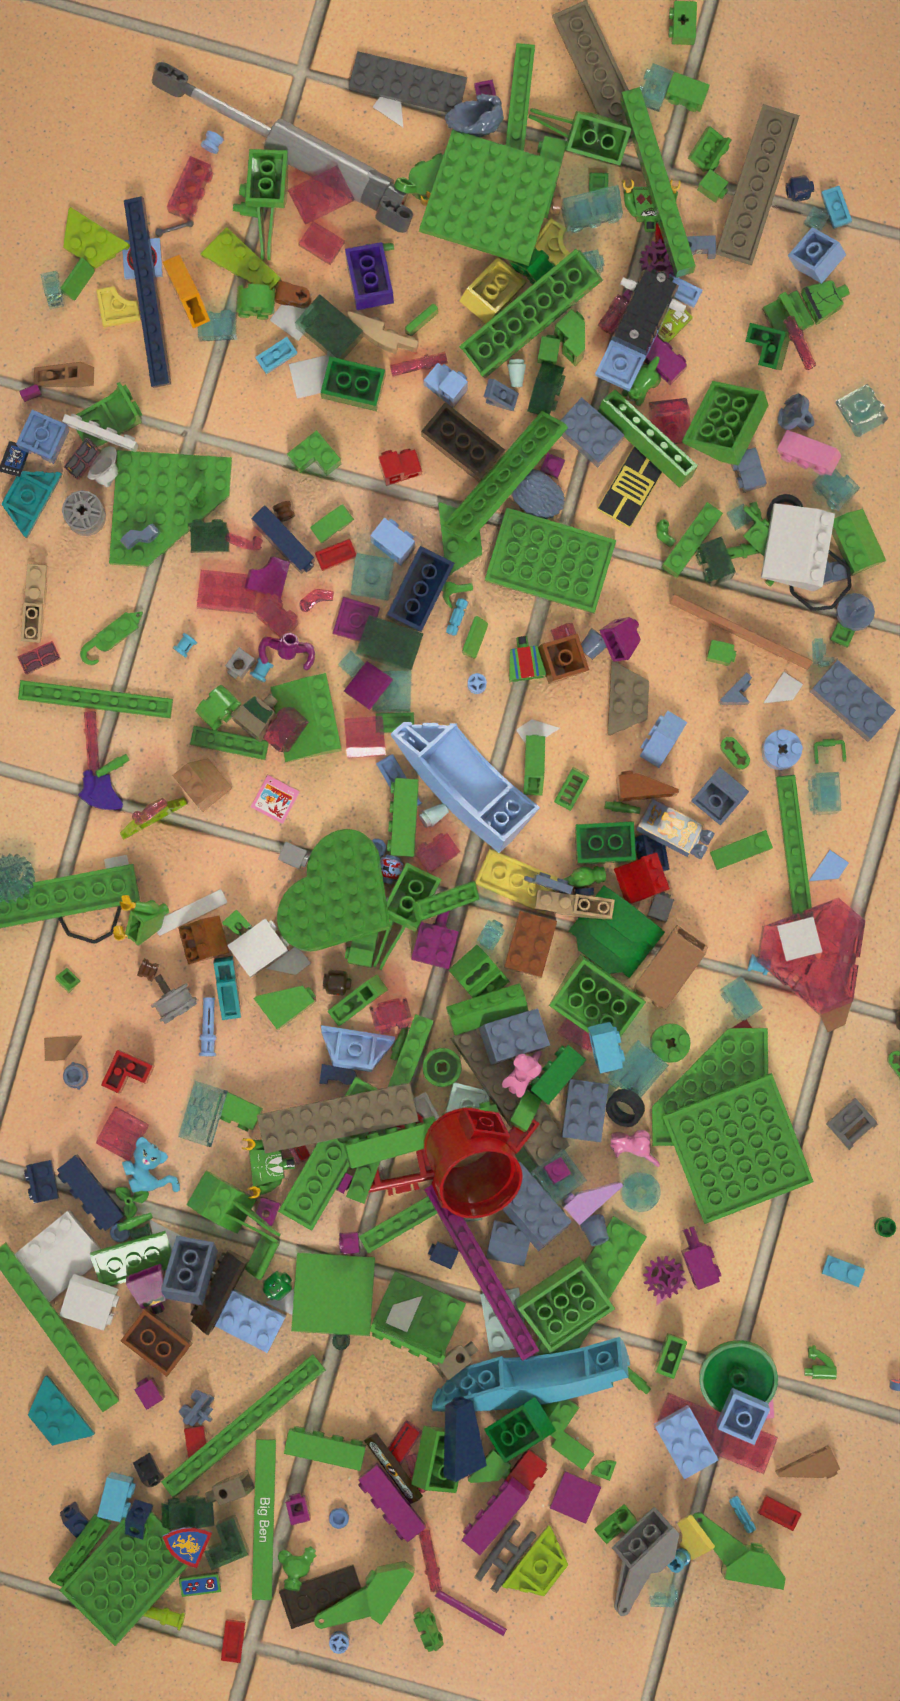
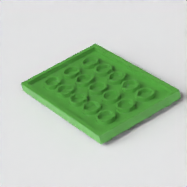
(550, 560)
(123, 1579)

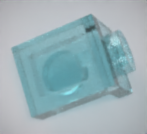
(818, 651)
(661, 1600)

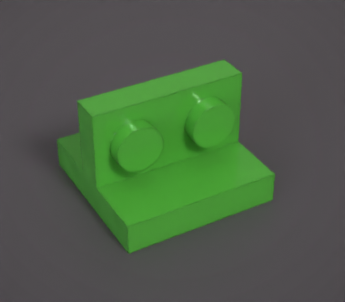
(788, 306)

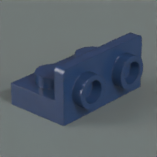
(645, 846)
(42, 1181)

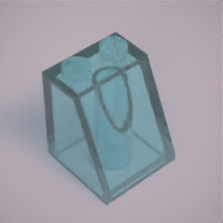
(638, 1071)

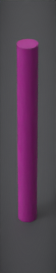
(470, 1612)

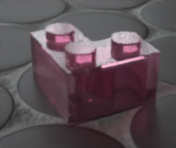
(274, 616)
(436, 853)

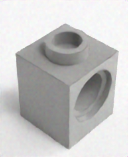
(243, 656)
(293, 856)

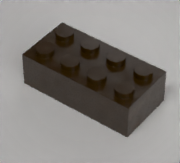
(462, 442)

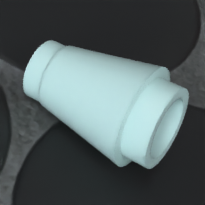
(516, 372)
(433, 815)

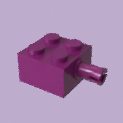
(435, 943)
(699, 1261)

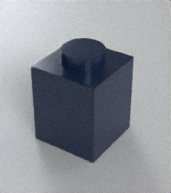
(443, 1254)

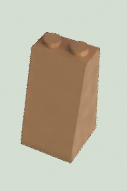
(202, 782)
(671, 967)

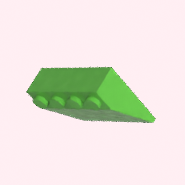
(726, 421)
(314, 702)
(595, 997)
(564, 1304)

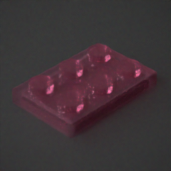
(321, 194)
(225, 592)

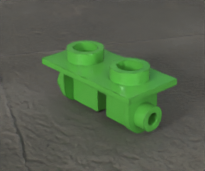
(432, 1638)

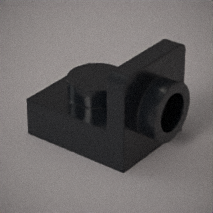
(148, 1470)

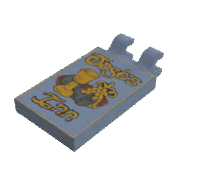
(674, 830)

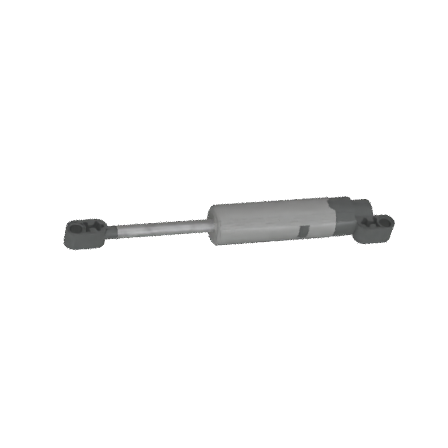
(304, 152)

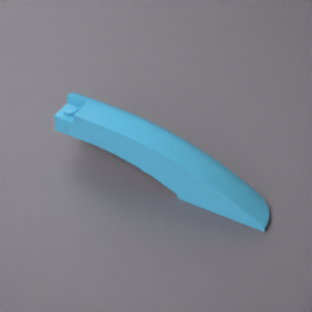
(549, 1377)

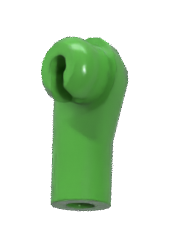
(662, 533)

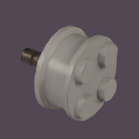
(173, 1002)

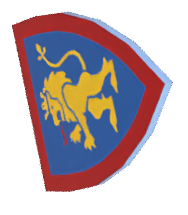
(187, 1544)

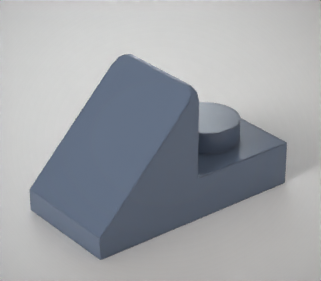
(500, 395)
(834, 572)
(733, 696)

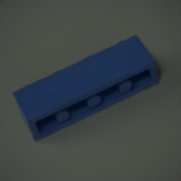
(90, 1192)

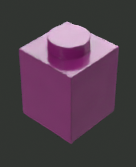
(149, 1392)

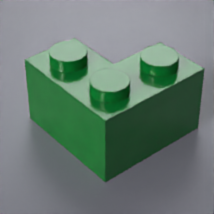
(537, 267)
(774, 344)

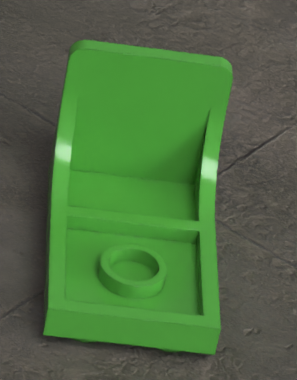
(112, 412)

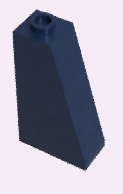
(283, 540)
(462, 1440)

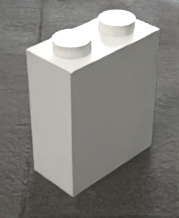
(258, 947)
(89, 1302)

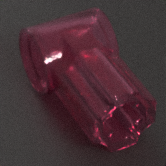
(613, 315)

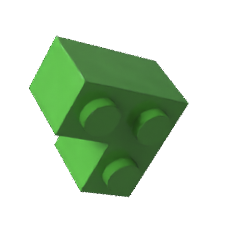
(314, 450)

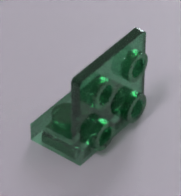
(209, 536)

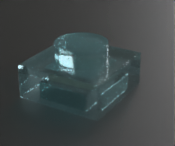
(816, 219)
(738, 517)
(351, 664)

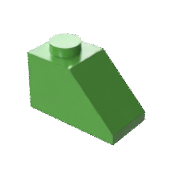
(493, 1471)

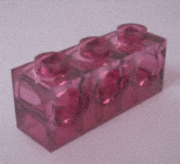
(186, 180)

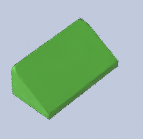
(77, 279)
(475, 637)

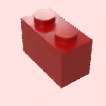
(528, 1469)

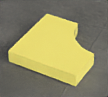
(551, 241)
(116, 309)
(694, 1538)

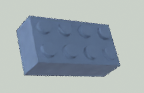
(852, 701)
(536, 1212)

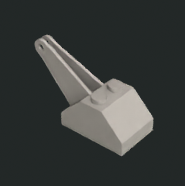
(643, 1551)

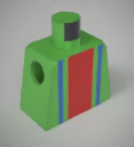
(525, 662)

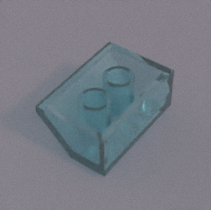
(592, 209)

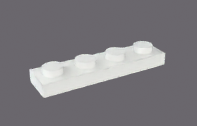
(109, 435)

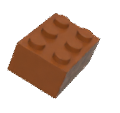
(530, 944)
(156, 1342)

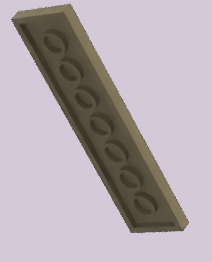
(592, 60)
(757, 184)
(337, 1117)
(547, 1138)

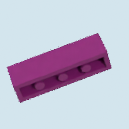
(670, 364)
(392, 1503)
(495, 1516)

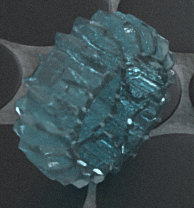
(10, 871)

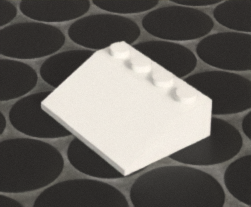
(798, 546)
(58, 1255)

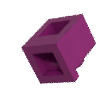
(271, 1206)
(349, 1242)
(297, 1516)

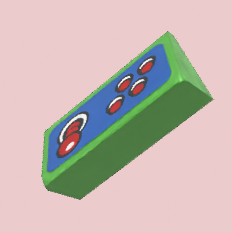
(200, 1584)

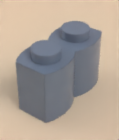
(750, 472)

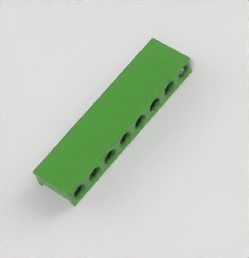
(531, 313)

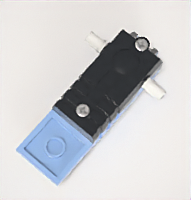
(638, 327)

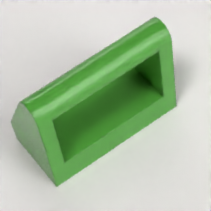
(261, 1257)

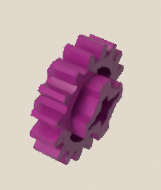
(654, 254)
(672, 1274)

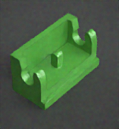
(234, 922)

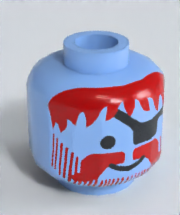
(391, 868)

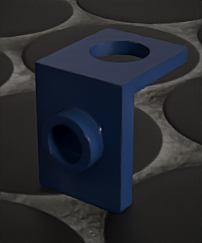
(137, 1518)

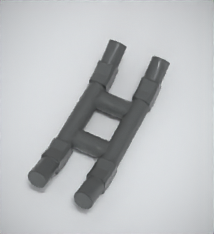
(493, 1556)

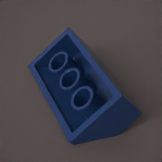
(419, 589)

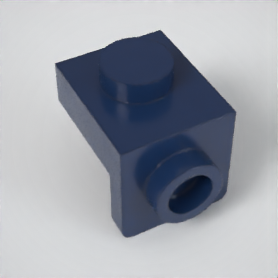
(74, 1519)

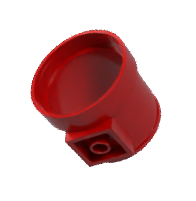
(484, 1184)

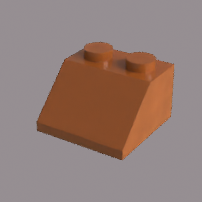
(563, 658)

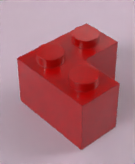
(400, 466)
(126, 1066)

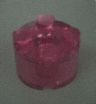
(391, 1014)

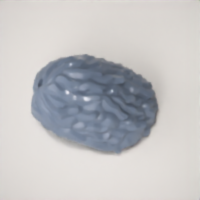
(476, 117)
(539, 495)

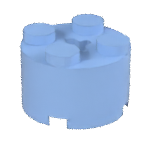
(792, 750)

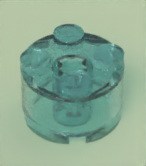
(648, 1199)

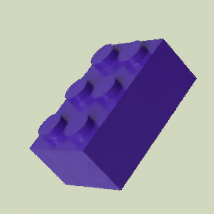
(369, 276)

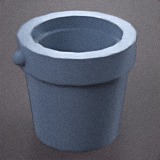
(593, 644)
(75, 1075)
(595, 1229)

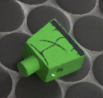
(824, 299)

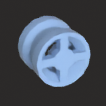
(212, 142)
(477, 680)
(338, 1646)

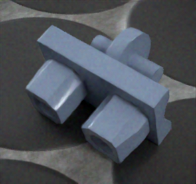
(200, 1411)

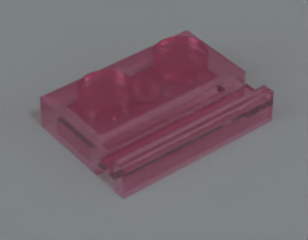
(321, 243)

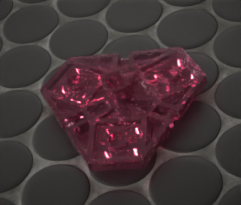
(823, 981)

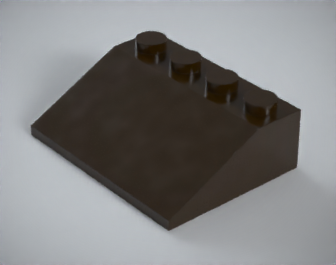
(221, 1286)

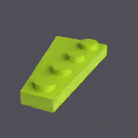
(241, 261)

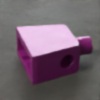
(621, 638)

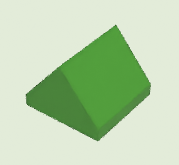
(67, 980)

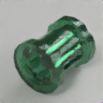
(140, 1232)
(343, 1346)

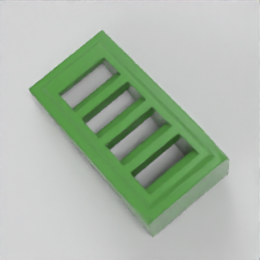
(578, 773)

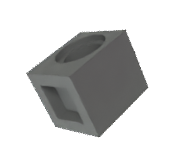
(661, 907)

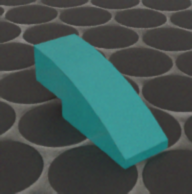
(227, 988)

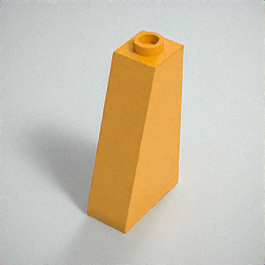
(186, 291)

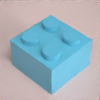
(605, 1047)
(115, 1497)

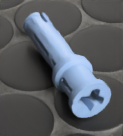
(207, 1037)

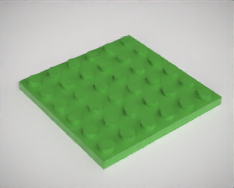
(490, 197)
(738, 1148)

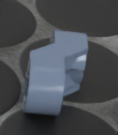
(147, 535)

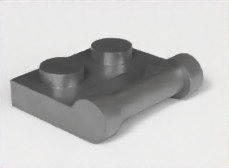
(849, 1117)

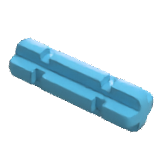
(457, 617)
(742, 1514)

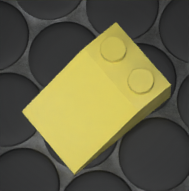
(492, 290)

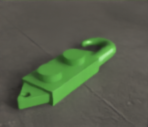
(112, 635)

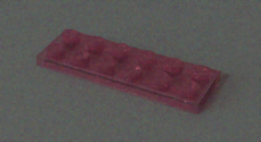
(723, 1444)

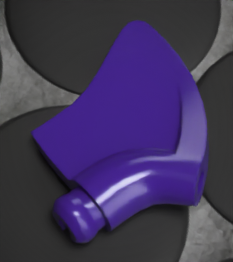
(99, 792)

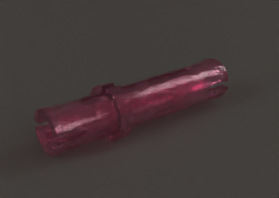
(796, 335)
(418, 364)
(91, 740)
(432, 1570)

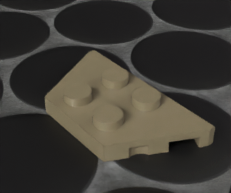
(627, 699)

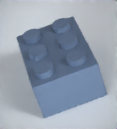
(591, 432)
(514, 1036)
(585, 1110)
(189, 1270)

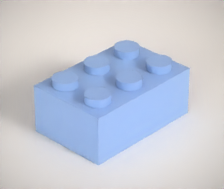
(250, 1320)
(686, 1442)

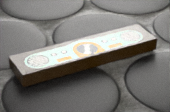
(393, 1468)

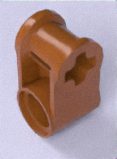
(289, 295)

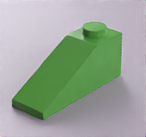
(741, 850)
(357, 1000)

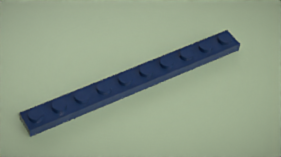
(147, 292)

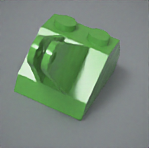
(590, 134)
(267, 188)
(410, 887)
(226, 1205)
(742, 1562)
(373, 1600)

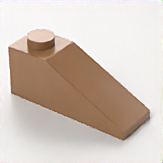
(64, 375)
(814, 1465)

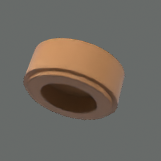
(556, 205)

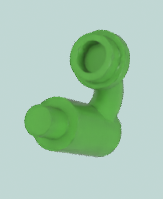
(245, 211)
(825, 1371)

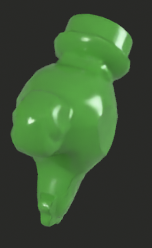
(586, 876)
(296, 1567)

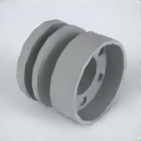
(93, 517)

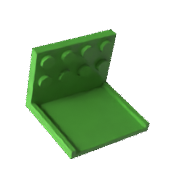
(431, 1324)

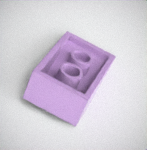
(586, 1202)

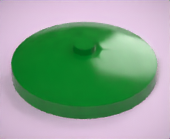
(737, 1366)

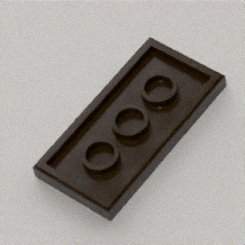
(318, 1595)

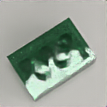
(329, 328)
(389, 643)

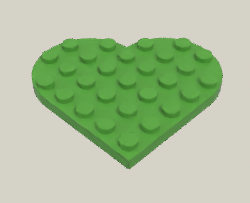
(339, 896)

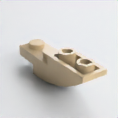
(387, 340)
(34, 603)
(575, 905)

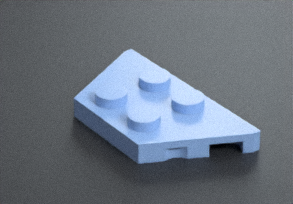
(355, 1048)

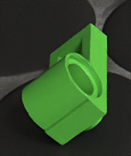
(617, 1522)

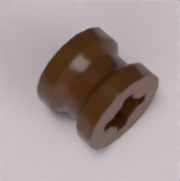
(284, 511)
(148, 970)

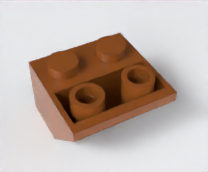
(203, 939)

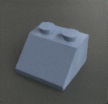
(720, 796)
(507, 1244)

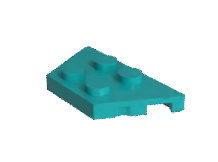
(29, 497)
(57, 1416)

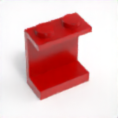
(641, 878)

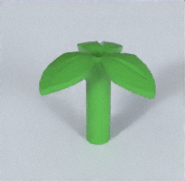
(450, 588)
(125, 1195)

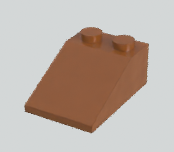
(639, 787)

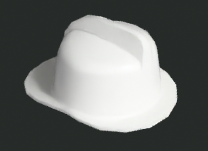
(104, 468)

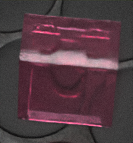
(671, 418)

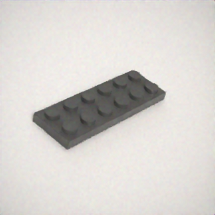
(407, 82)

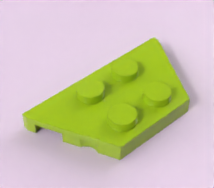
(90, 240)
(172, 806)
(539, 1566)

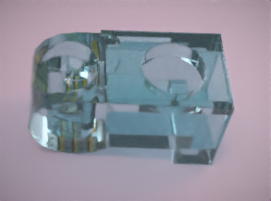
(52, 289)

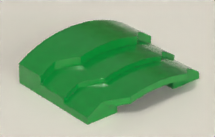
(618, 942)

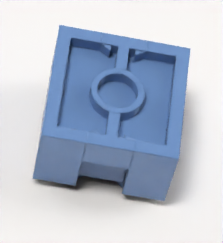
(43, 436)

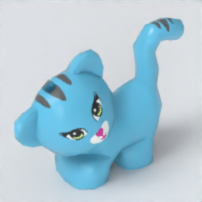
(147, 1157)

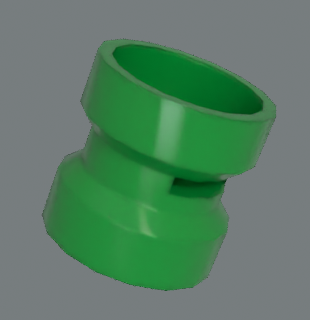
(888, 1229)

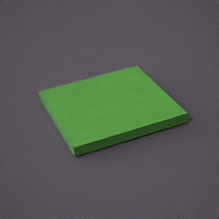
(333, 1294)

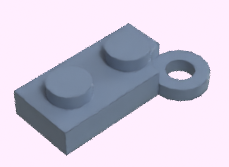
(544, 880)

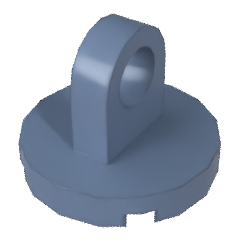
(796, 413)
(855, 612)

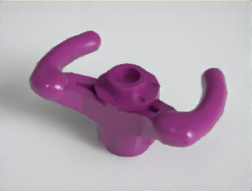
(287, 648)

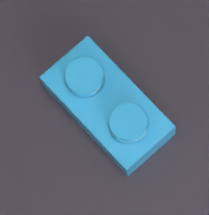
(836, 207)
(276, 355)
(843, 1271)

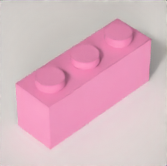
(808, 453)

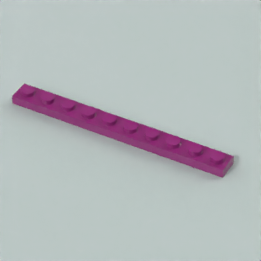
(485, 1278)

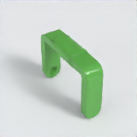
(826, 743)

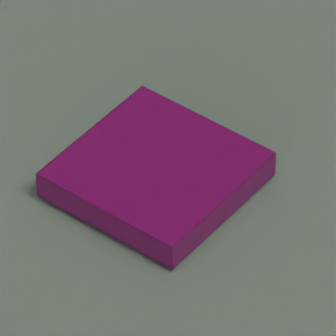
(352, 618)
(368, 685)
(575, 1497)

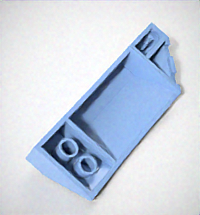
(465, 781)

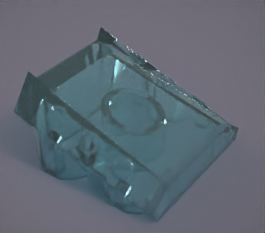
(862, 410)

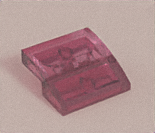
(364, 737)
(121, 1133)

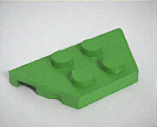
(455, 548)

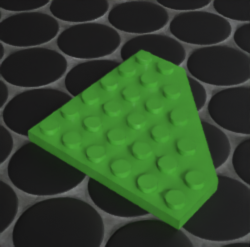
(155, 491)
(729, 1062)

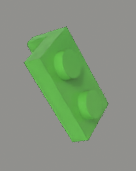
(709, 150)

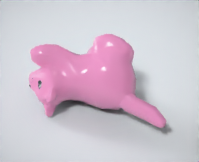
(525, 1069)
(636, 1144)

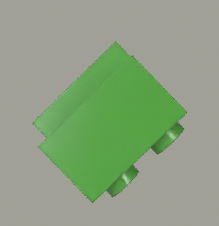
(572, 335)
(478, 973)

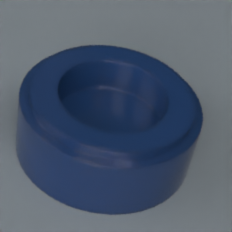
(585, 891)

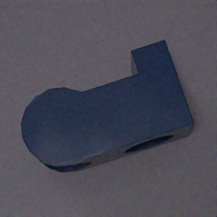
(341, 1074)

